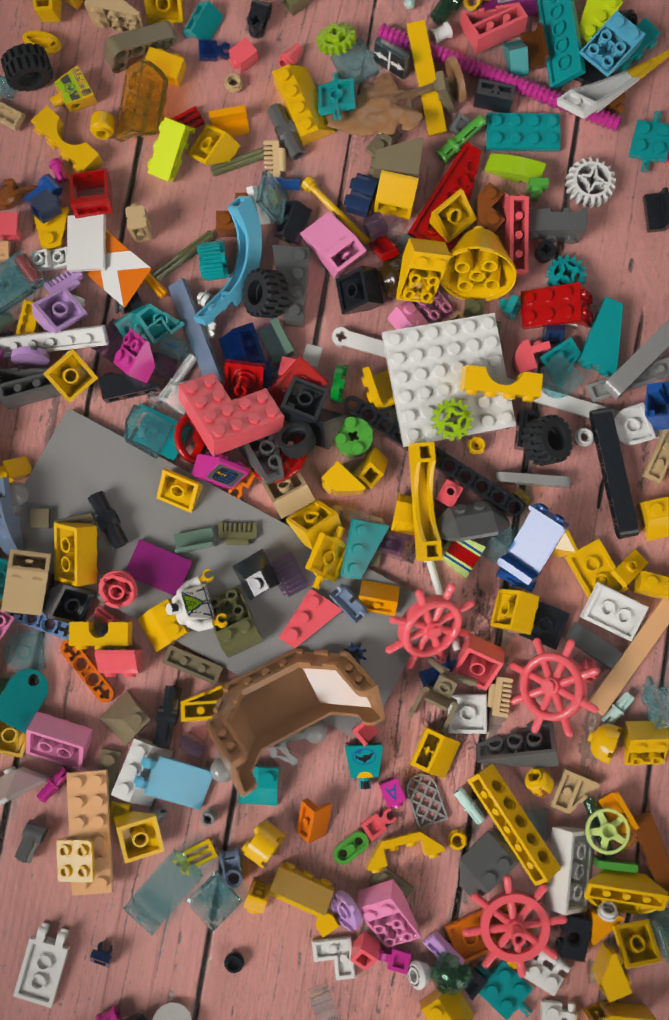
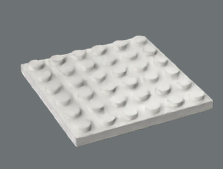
(428, 366)

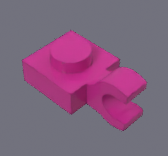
(397, 959)

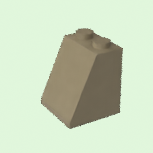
(398, 158)

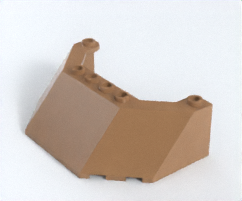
(284, 700)

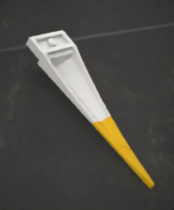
(597, 95)

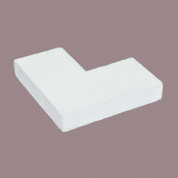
(335, 949)

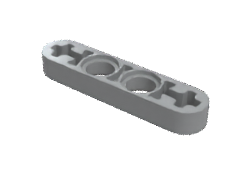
(533, 479)

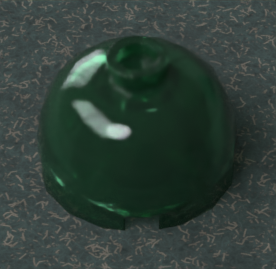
(450, 975)

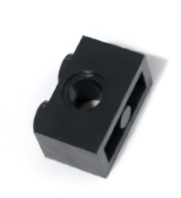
(576, 948)

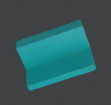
(203, 21)

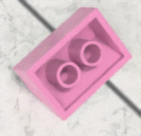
(58, 740)

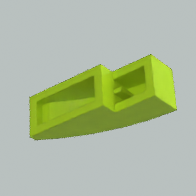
(514, 167)

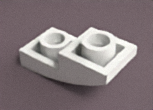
(50, 260)

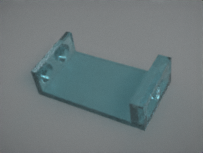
(163, 891)

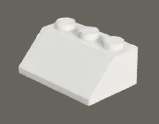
(124, 786)

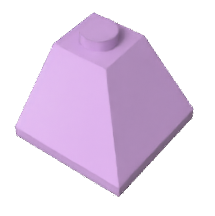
(57, 310)

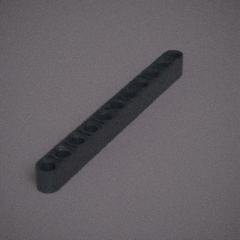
(443, 457)

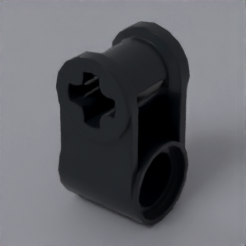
(258, 18)

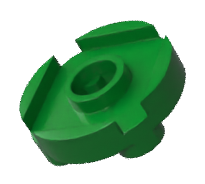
(338, 383)

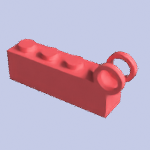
(516, 230)

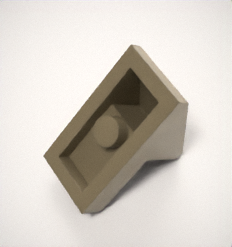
(382, 140)

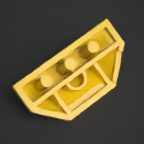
(628, 891)

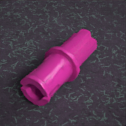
(53, 784)

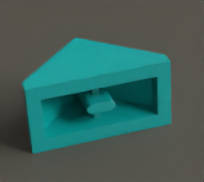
(516, 57)

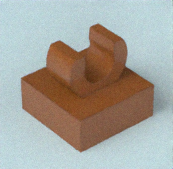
(616, 105)

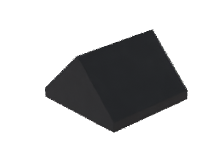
(327, 427)

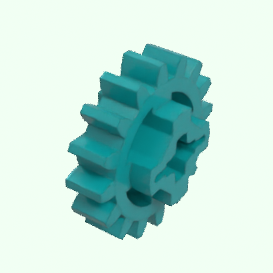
(567, 267)

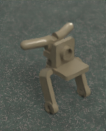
(442, 691)

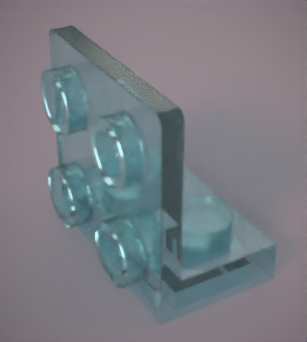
(657, 703)

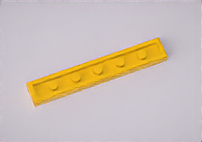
(425, 75)

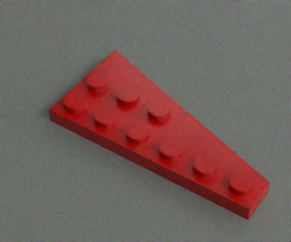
(459, 175)

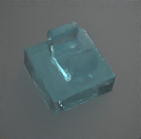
(5, 90)

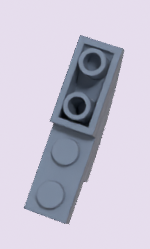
(9, 524)

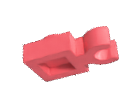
(375, 824)

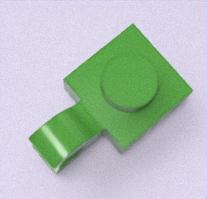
(536, 187)

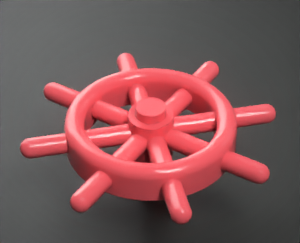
(429, 626)
(553, 686)
(514, 926)

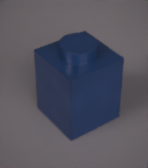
(45, 206)

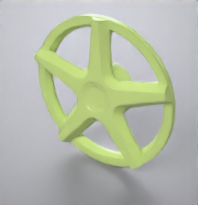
(607, 831)

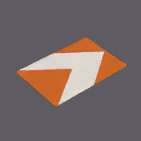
(123, 272)

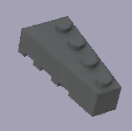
(295, 267)

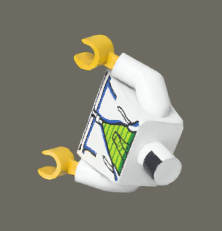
(194, 605)

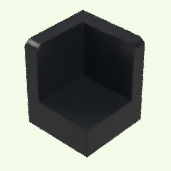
(477, 982)

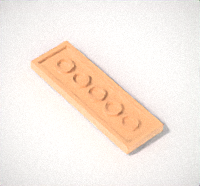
(91, 821)

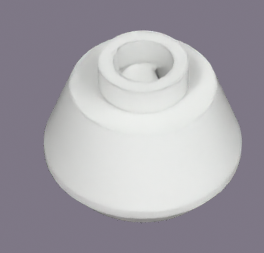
(419, 974)

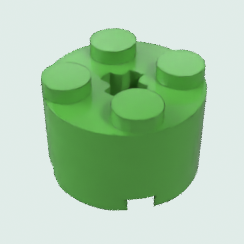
(358, 447)

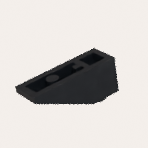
(120, 387)

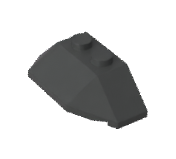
(471, 521)
(486, 863)

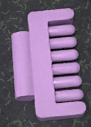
(70, 282)

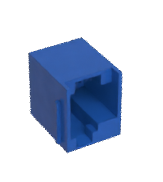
(657, 405)

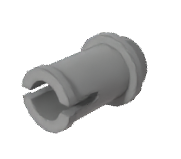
(209, 812)

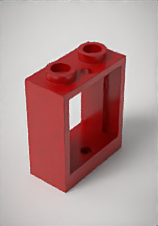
(93, 204)

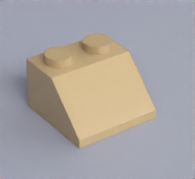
(289, 495)

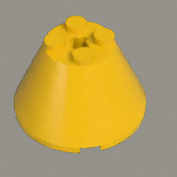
(479, 267)

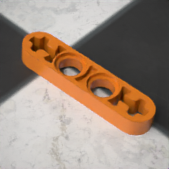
(85, 673)

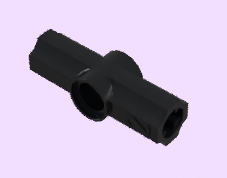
(107, 520)
(167, 716)

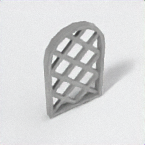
(432, 822)

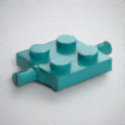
(336, 96)
(650, 141)
(505, 989)

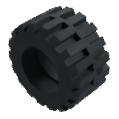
(27, 67)
(265, 293)
(547, 440)

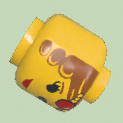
(539, 782)

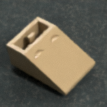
(113, 15)
(25, 582)

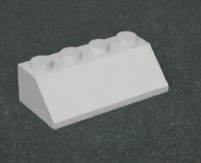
(574, 856)

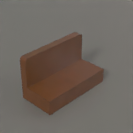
(537, 47)

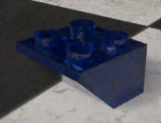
(242, 344)

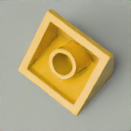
(453, 216)
(178, 490)

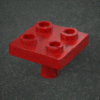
(242, 378)

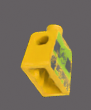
(73, 91)

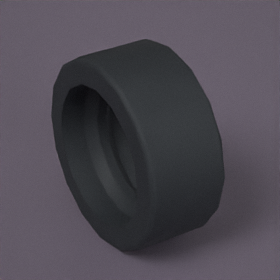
(303, 447)

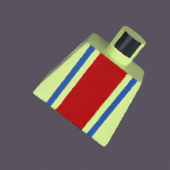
(461, 555)

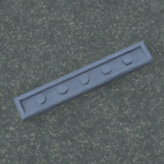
(195, 332)

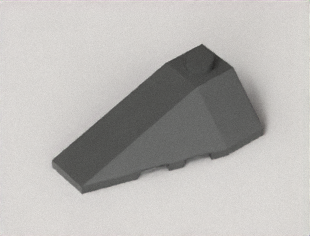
(521, 748)

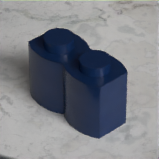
(361, 195)

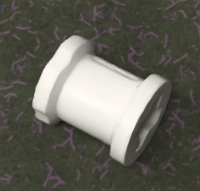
(441, 33)

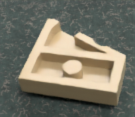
(571, 791)

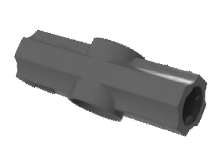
(286, 131)

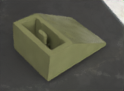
(241, 627)

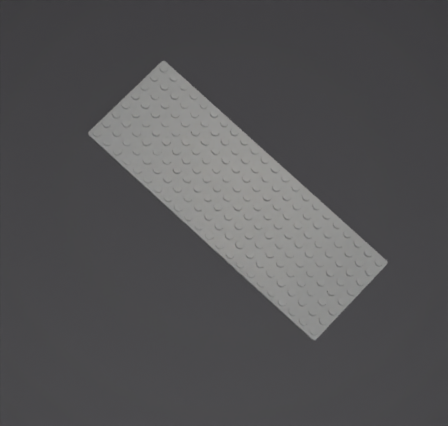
(93, 459)

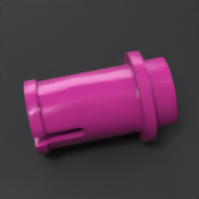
(58, 169)

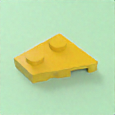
(53, 231)

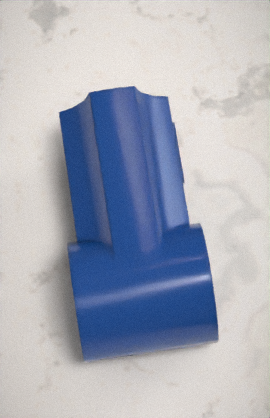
(45, 182)

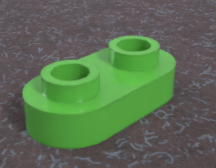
(353, 849)

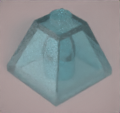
(146, 430)

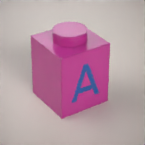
(392, 792)

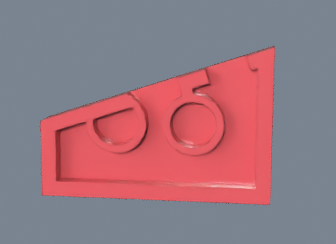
(308, 618)

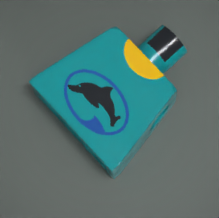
(364, 762)

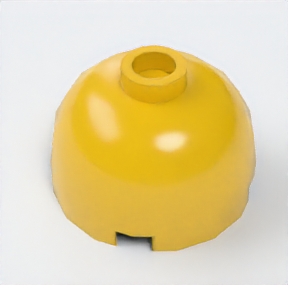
(604, 741)

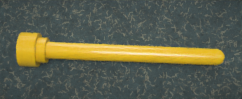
(309, 185)

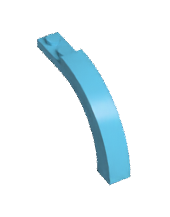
(248, 259)

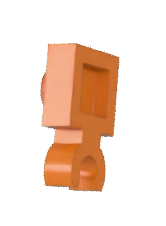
(245, 482)

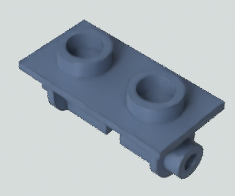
(354, 609)

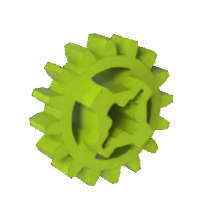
(336, 39)
(449, 412)

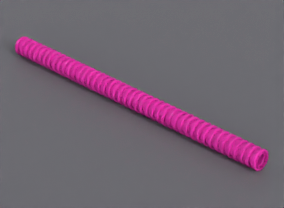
(487, 72)

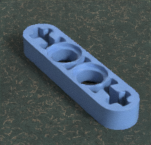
(40, 624)

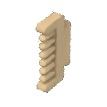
(278, 157)
(495, 696)

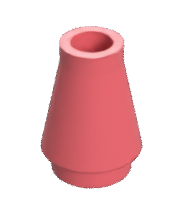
(290, 56)

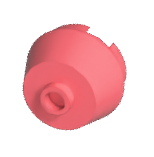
(118, 588)

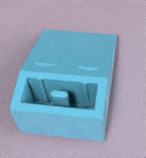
(613, 44)

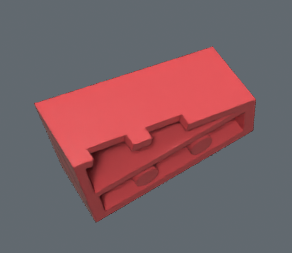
(493, 26)

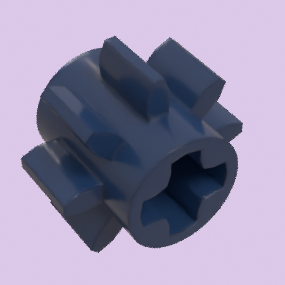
(353, 648)

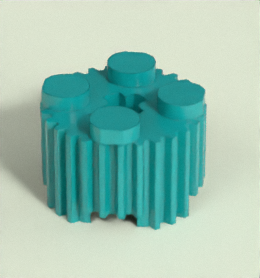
(213, 260)

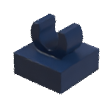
(554, 334)
(100, 957)

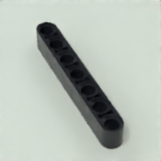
(613, 473)

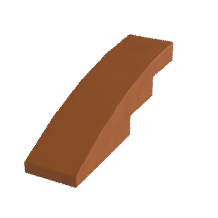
(653, 849)

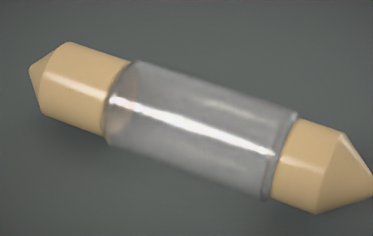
(346, 514)

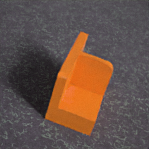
(313, 820)

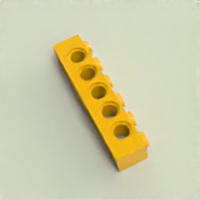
(514, 825)

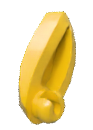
(44, 39)

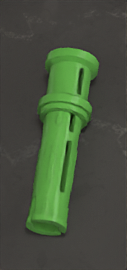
(453, 144)

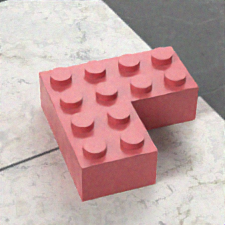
(228, 422)

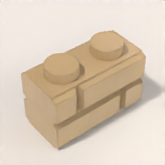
(139, 223)

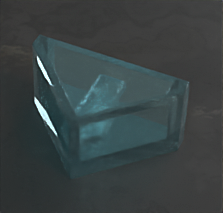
(498, 545)

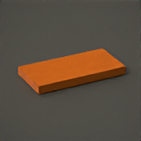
(474, 946)

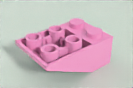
(333, 244)
(417, 313)
(388, 913)

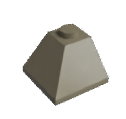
(126, 717)

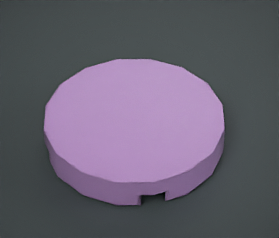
(30, 358)
(347, 910)

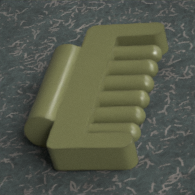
(237, 537)

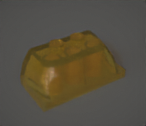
(142, 101)

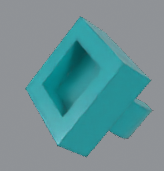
(510, 306)

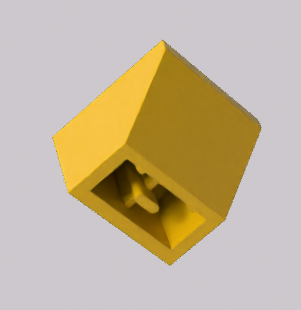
(396, 194)
(644, 743)
(434, 752)
(610, 974)

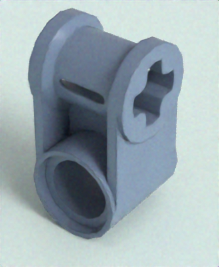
(232, 863)

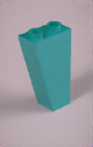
(603, 339)

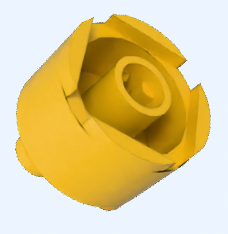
(264, 843)

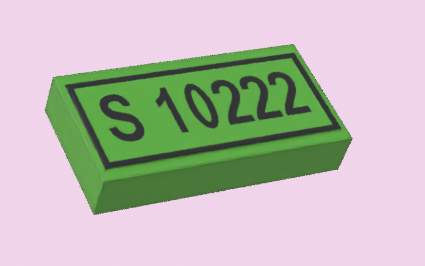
(615, 864)

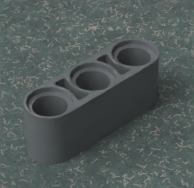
(593, 645)

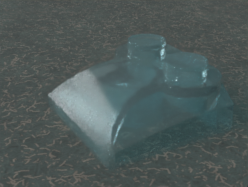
(213, 901)

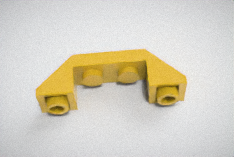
(378, 860)

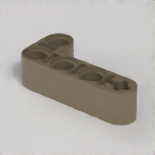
(137, 42)

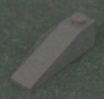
(264, 458)

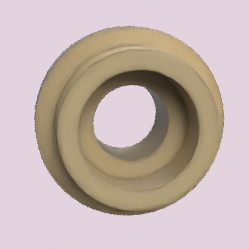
(233, 78)

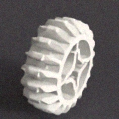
(604, 184)

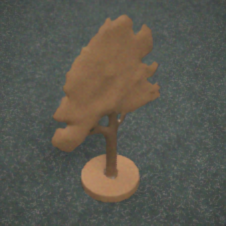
(378, 105)

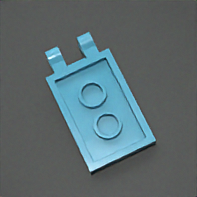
(175, 781)

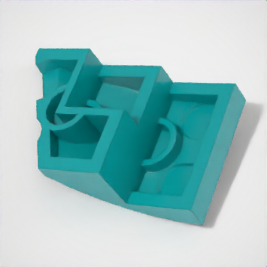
(149, 323)

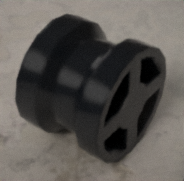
(544, 256)

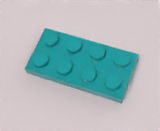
(523, 132)

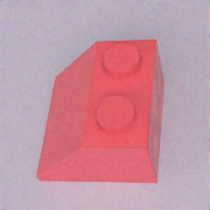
(479, 660)
(119, 661)

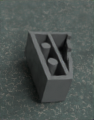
(557, 226)
(24, 387)

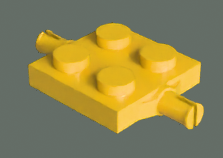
(327, 557)

